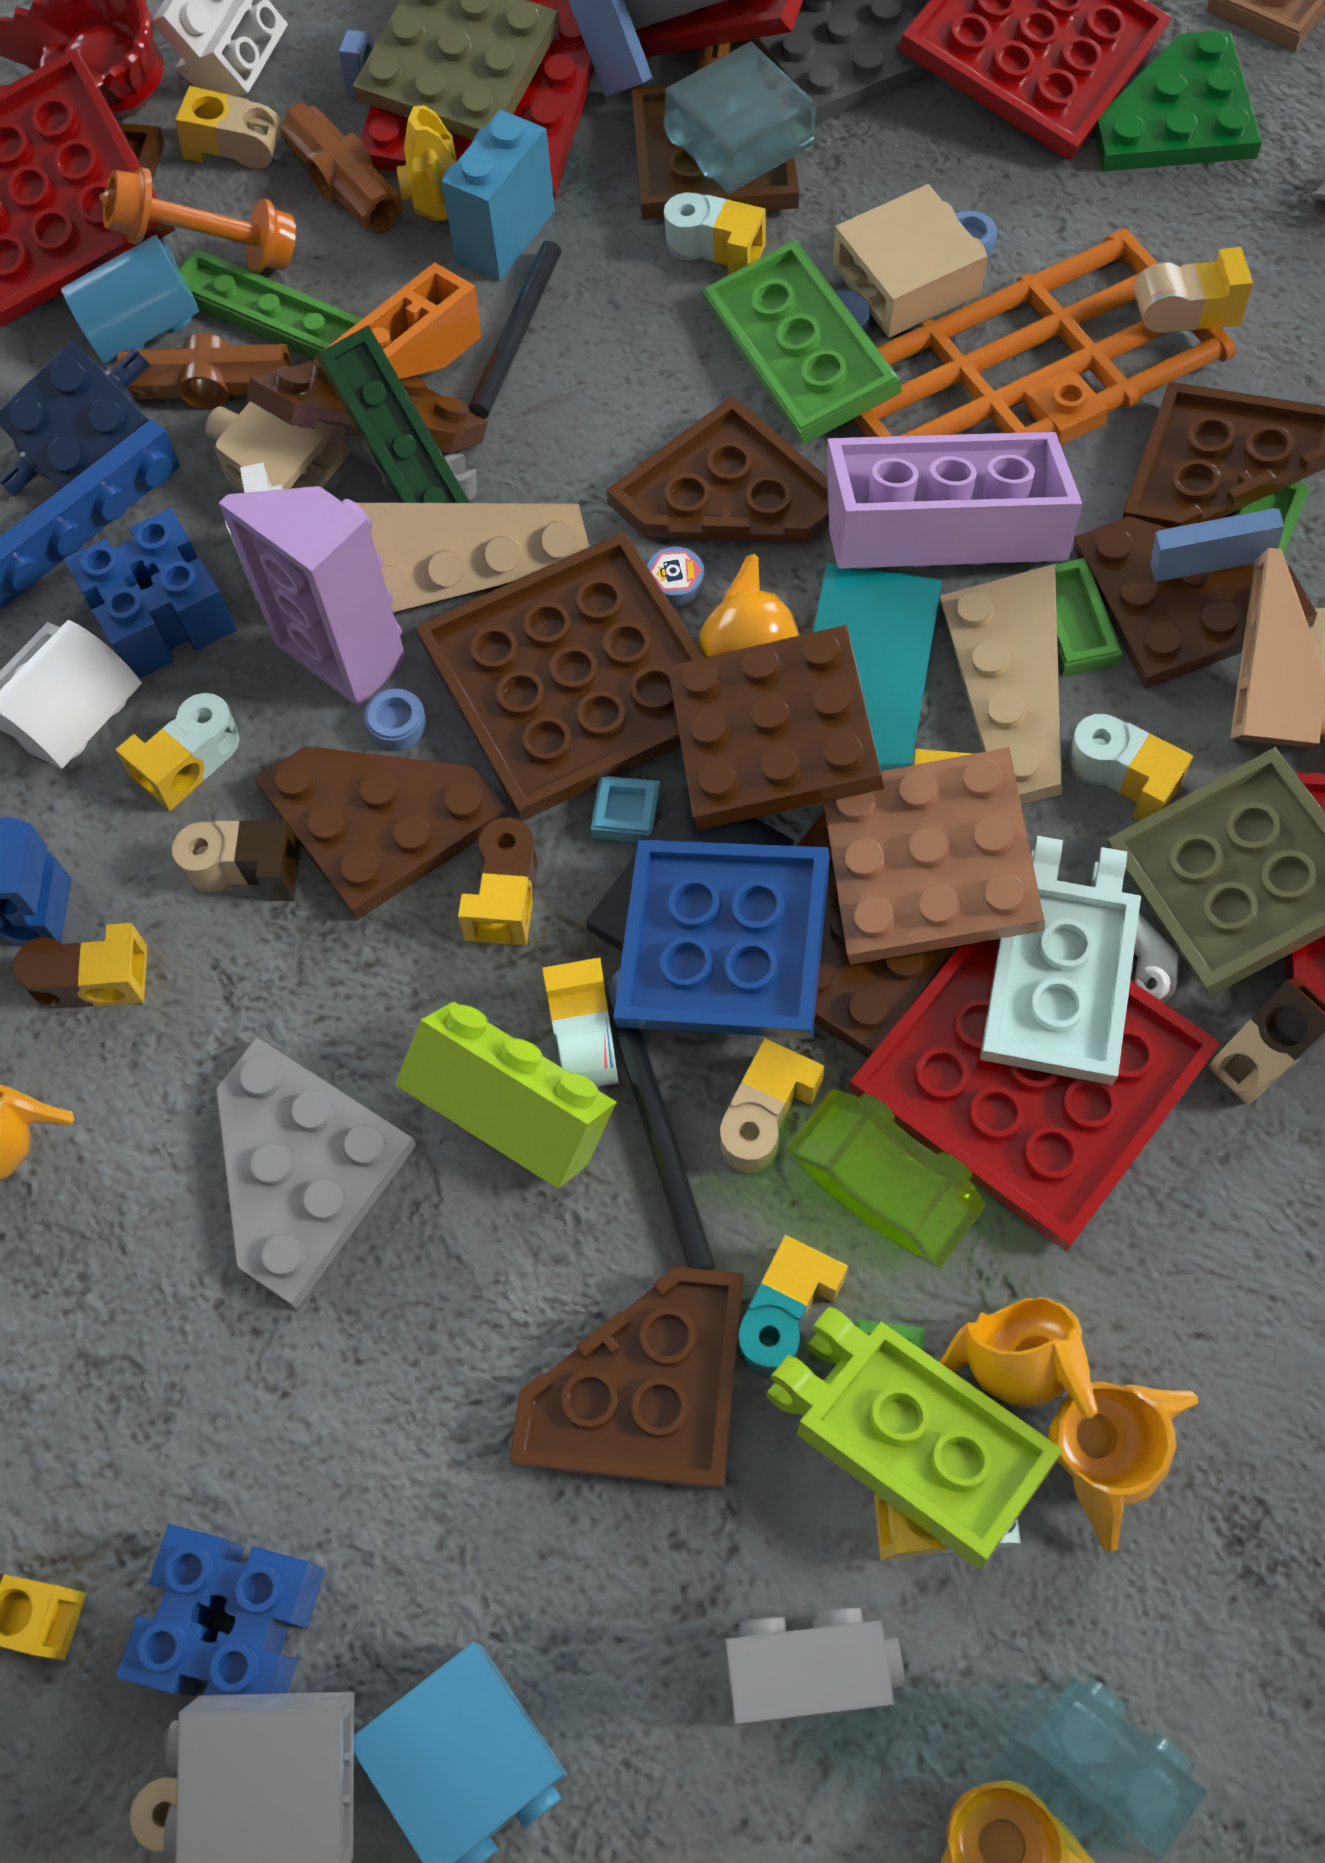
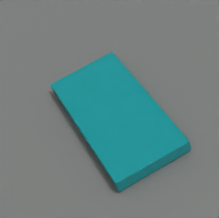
(891, 640)

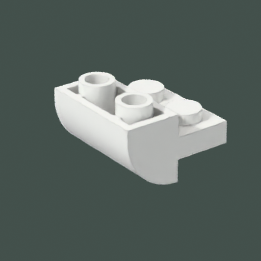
(221, 40)
(62, 691)

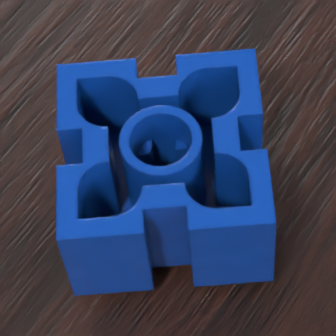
(151, 593)
(31, 886)
(198, 1580)

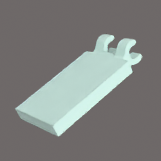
(1066, 989)

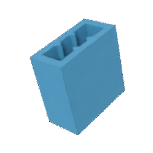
(499, 194)
(459, 1761)

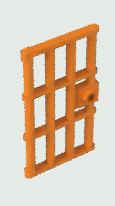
(1056, 392)

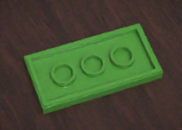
(801, 342)

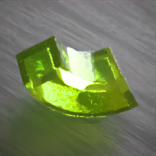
(887, 1176)

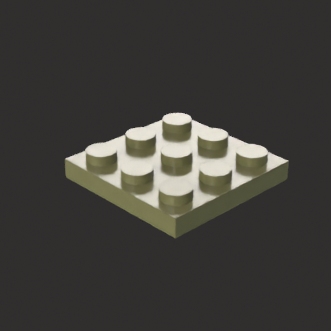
(457, 59)
(1233, 870)

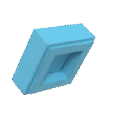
(625, 809)

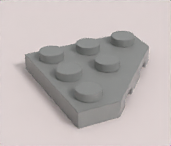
(298, 1168)

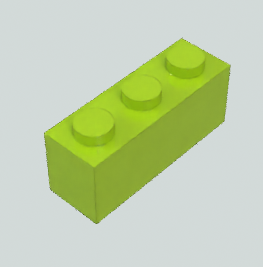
(505, 1093)

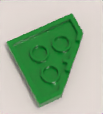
(1181, 109)

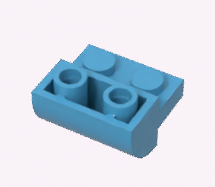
(131, 299)

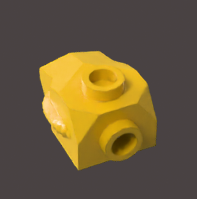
(428, 155)

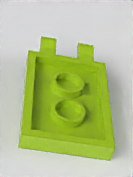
(915, 1434)

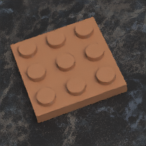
(934, 859)

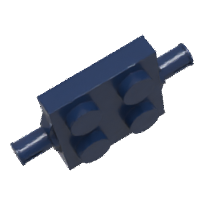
(70, 416)

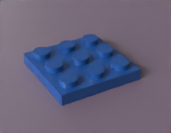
(723, 938)

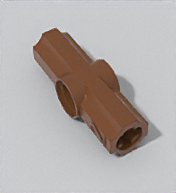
(341, 167)
(205, 370)

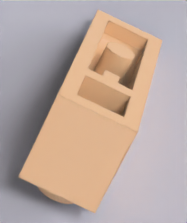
(1280, 668)

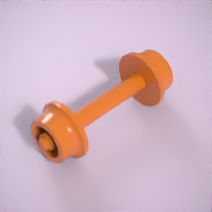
(130, 206)

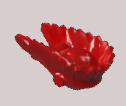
(109, 35)

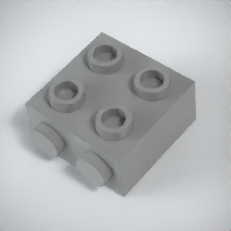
(813, 1671)
(262, 1779)

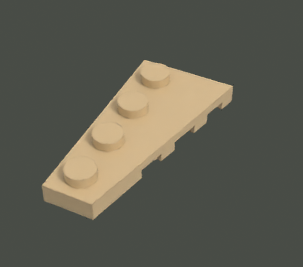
(468, 547)
(1010, 672)

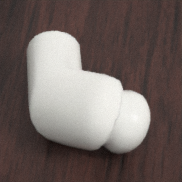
(1156, 962)

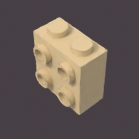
(909, 260)

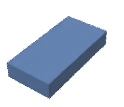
(611, 44)
(1215, 544)

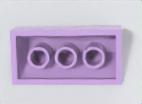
(950, 500)
(319, 584)

